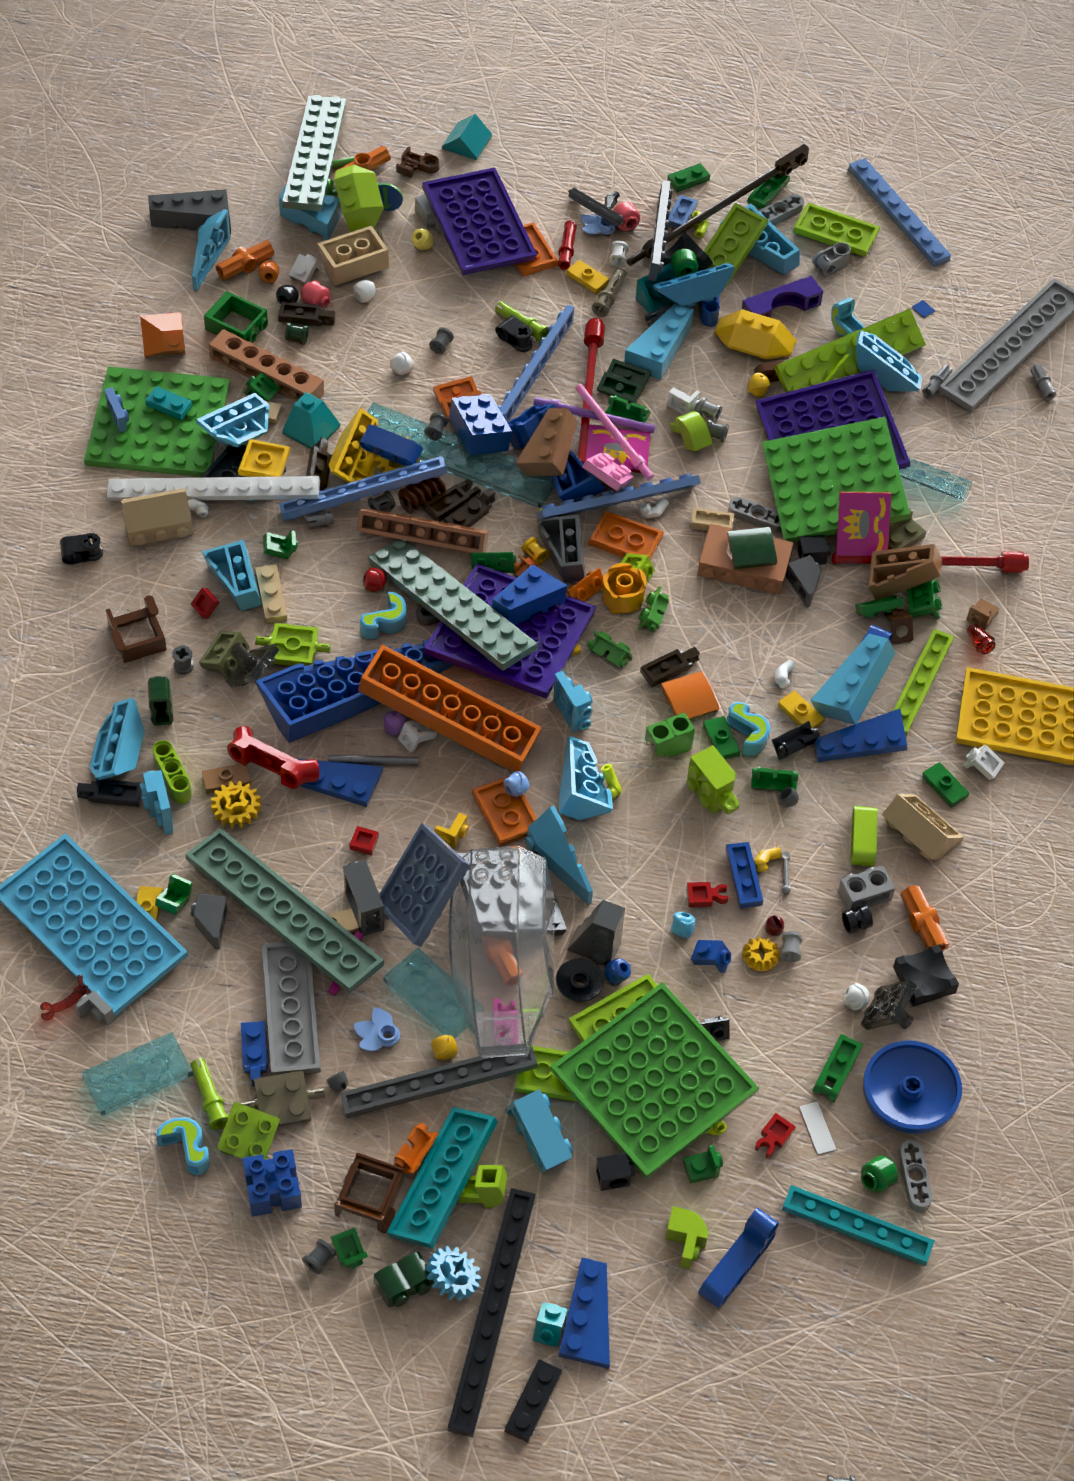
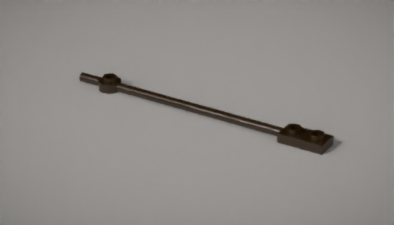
(782, 167)

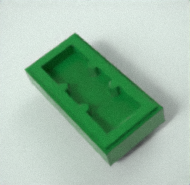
(721, 737)
(945, 784)

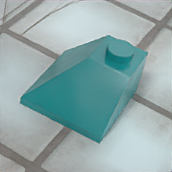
(310, 421)

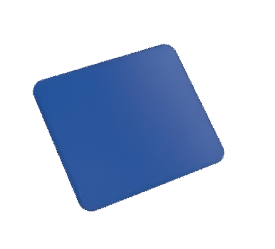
(923, 308)

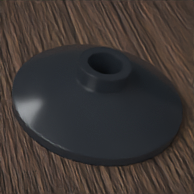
(579, 971)

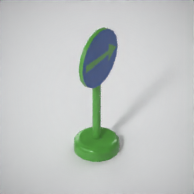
(391, 195)

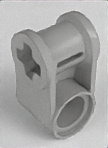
(833, 258)

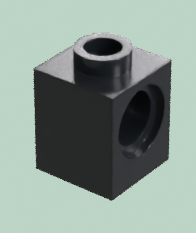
(614, 1171)

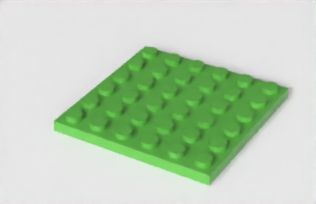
(154, 438)
(819, 464)
(654, 1079)

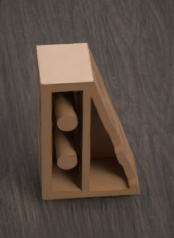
(549, 445)
(903, 569)

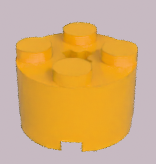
(623, 588)

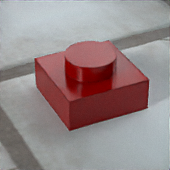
(205, 603)
(364, 840)

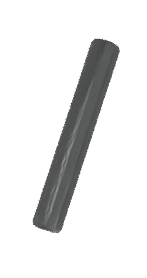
(595, 206)

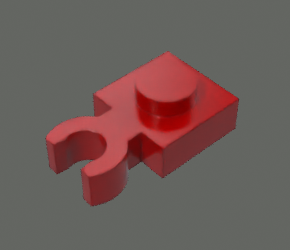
(702, 895)
(776, 1133)

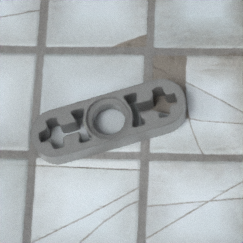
(790, 205)
(762, 522)
(911, 1185)

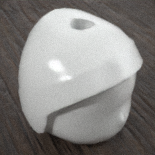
(364, 291)
(401, 363)
(856, 997)

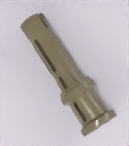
(617, 278)

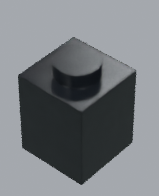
(814, 546)

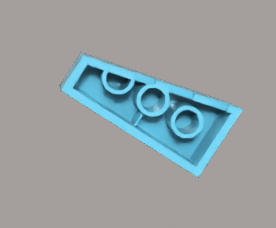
(774, 248)
(660, 341)
(855, 681)

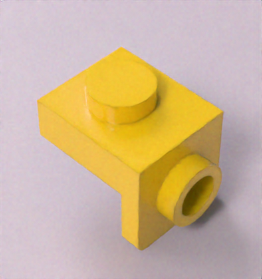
(457, 831)

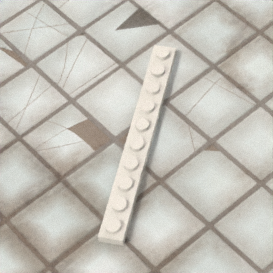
(219, 487)

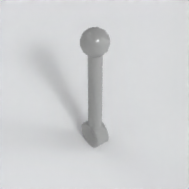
(785, 858)

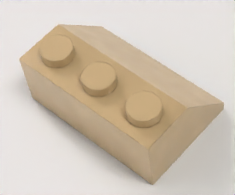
(353, 255)
(157, 517)
(921, 826)

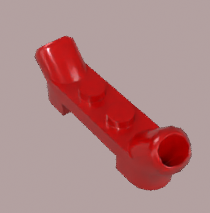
(292, 771)

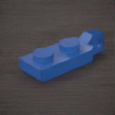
(254, 1049)

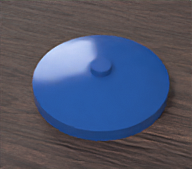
(912, 1087)

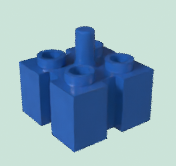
(526, 424)
(272, 1182)

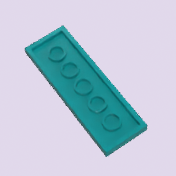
(442, 1177)

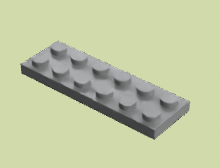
(290, 1010)

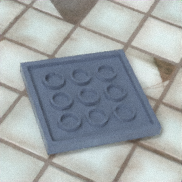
(422, 884)

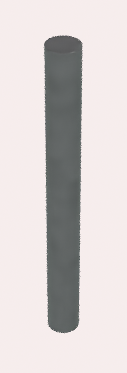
(375, 760)

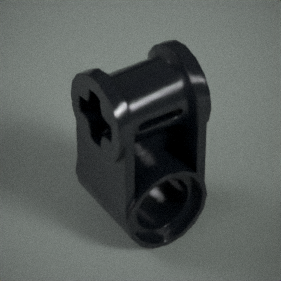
(515, 334)
(78, 548)

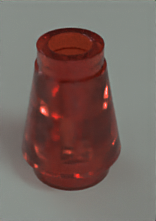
(982, 641)

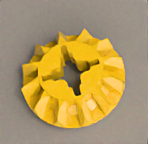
(753, 959)

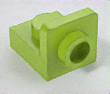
(640, 561)

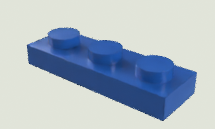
(744, 875)

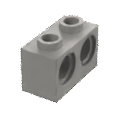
(868, 893)

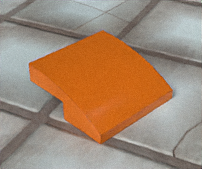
(454, 389)
(690, 695)

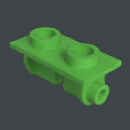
(656, 603)
(603, 643)

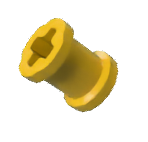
(535, 551)

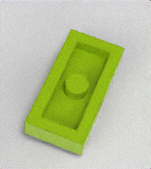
(844, 368)

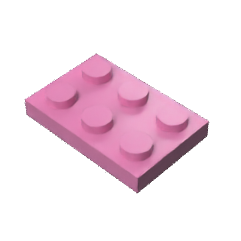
(608, 471)

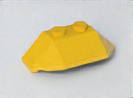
(755, 335)
(349, 458)

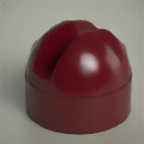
(771, 927)

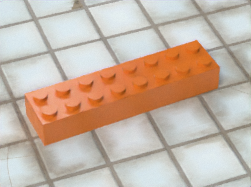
(449, 708)

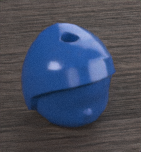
(617, 971)

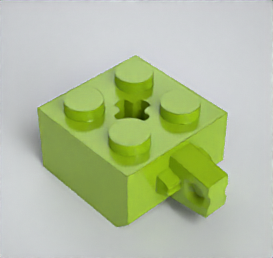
(712, 781)

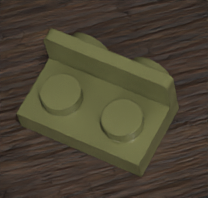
(904, 533)
(218, 653)

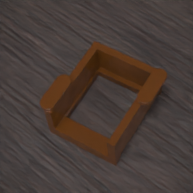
(142, 648)
(384, 1215)

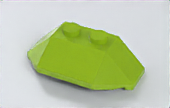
(358, 197)

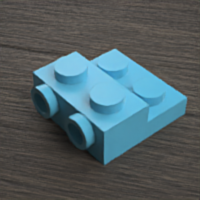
(572, 702)
(156, 799)

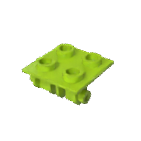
(247, 1132)

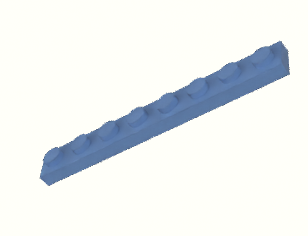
(899, 212)
(538, 361)
(365, 487)
(626, 495)

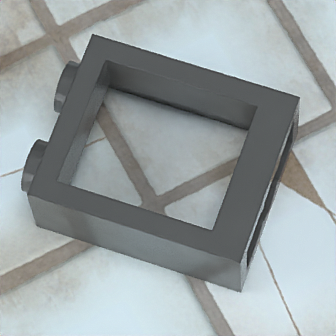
(363, 897)

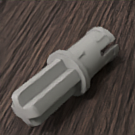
(936, 380)
(1043, 382)

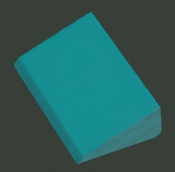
(468, 137)
(648, 296)

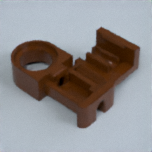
(412, 161)

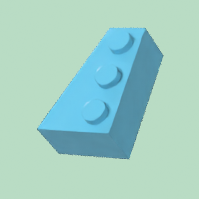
(321, 222)
(235, 573)
(540, 1130)

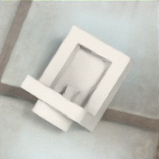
(304, 268)

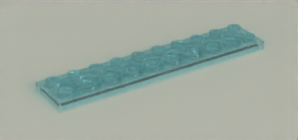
(490, 470)

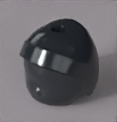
(287, 293)

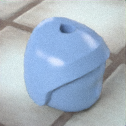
(516, 784)

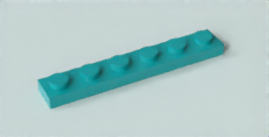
(858, 1225)

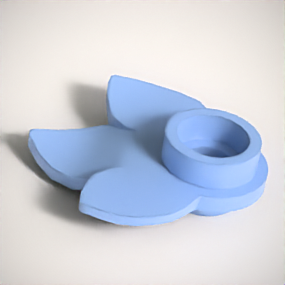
(596, 225)
(373, 1031)

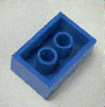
(480, 424)

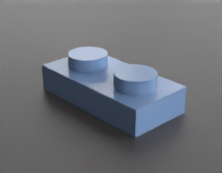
(682, 211)
(115, 406)

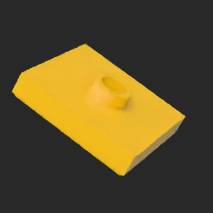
(263, 459)

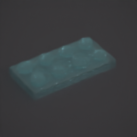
(428, 992)
(137, 1073)

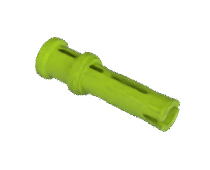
(538, 330)
(212, 1102)

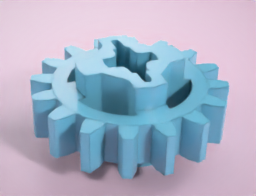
(453, 1273)

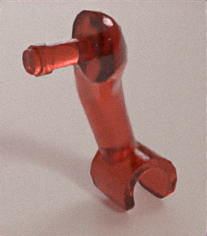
(77, 993)

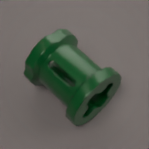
(296, 332)

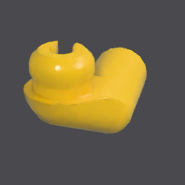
(764, 857)

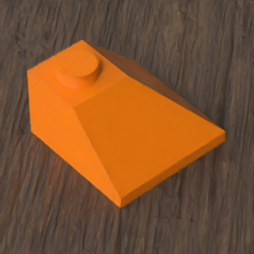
(162, 334)

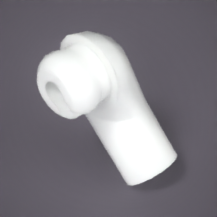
(198, 507)
(653, 512)
(781, 673)

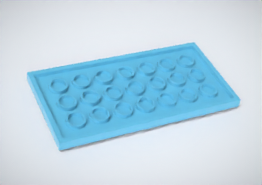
(90, 923)

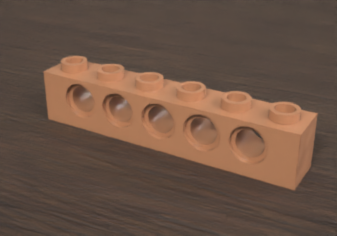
(251, 360)
(422, 530)

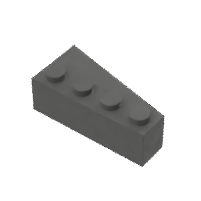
(186, 208)

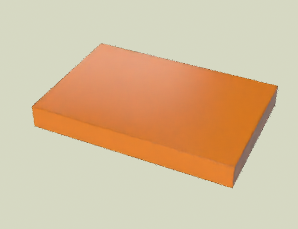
(545, 257)
(624, 536)
(505, 815)

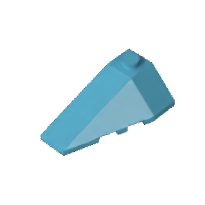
(211, 242)
(582, 786)
(549, 841)

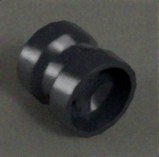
(857, 919)

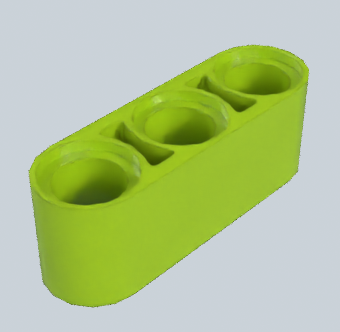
(175, 780)
(863, 836)

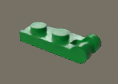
(765, 193)
(838, 1067)

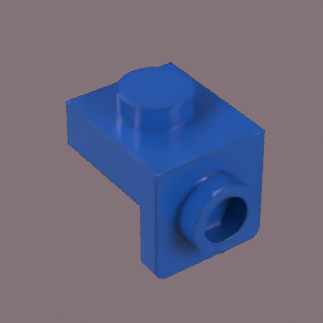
(711, 953)

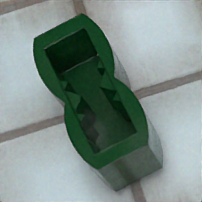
(160, 700)
(403, 1280)

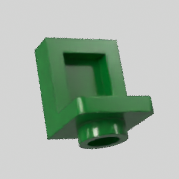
(280, 545)
(175, 895)
(348, 1248)

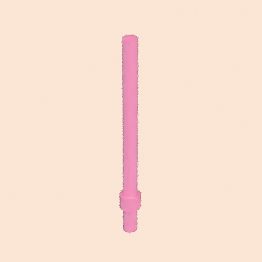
(637, 460)

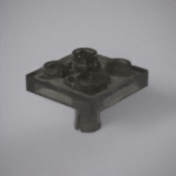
(251, 664)
(889, 1006)

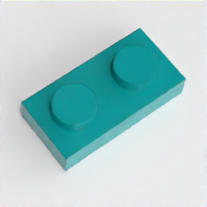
(168, 403)

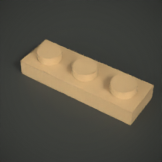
(271, 593)

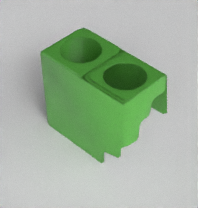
(663, 736)

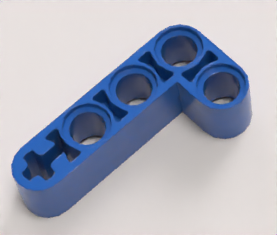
(740, 1258)

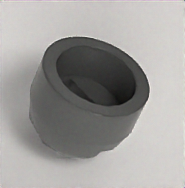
(789, 796)
(338, 1081)

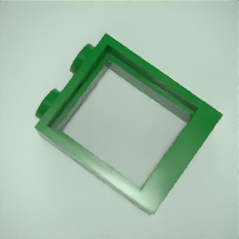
(231, 302)

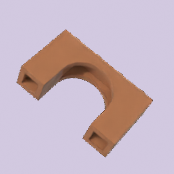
(719, 566)

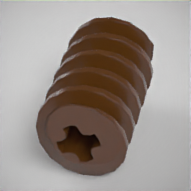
(419, 493)

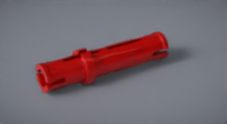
(566, 249)

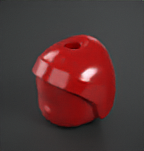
(374, 579)

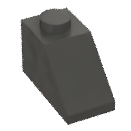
(804, 578)
(210, 917)

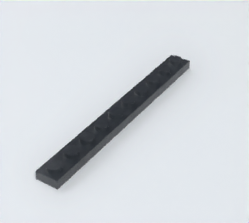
(491, 1313)

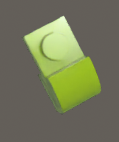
(693, 431)
(486, 1187)
(689, 1229)

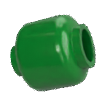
(684, 262)
(879, 1174)

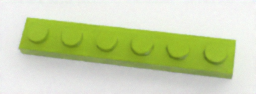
(923, 676)

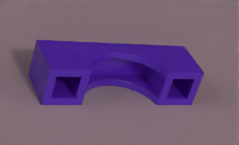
(801, 294)

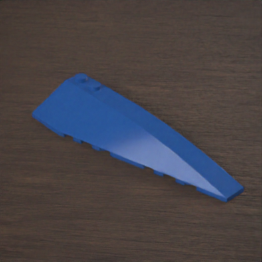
(327, 692)

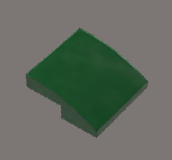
(624, 381)
(752, 548)

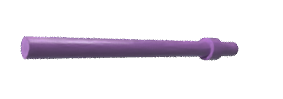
(590, 414)

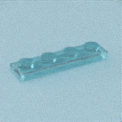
(936, 479)

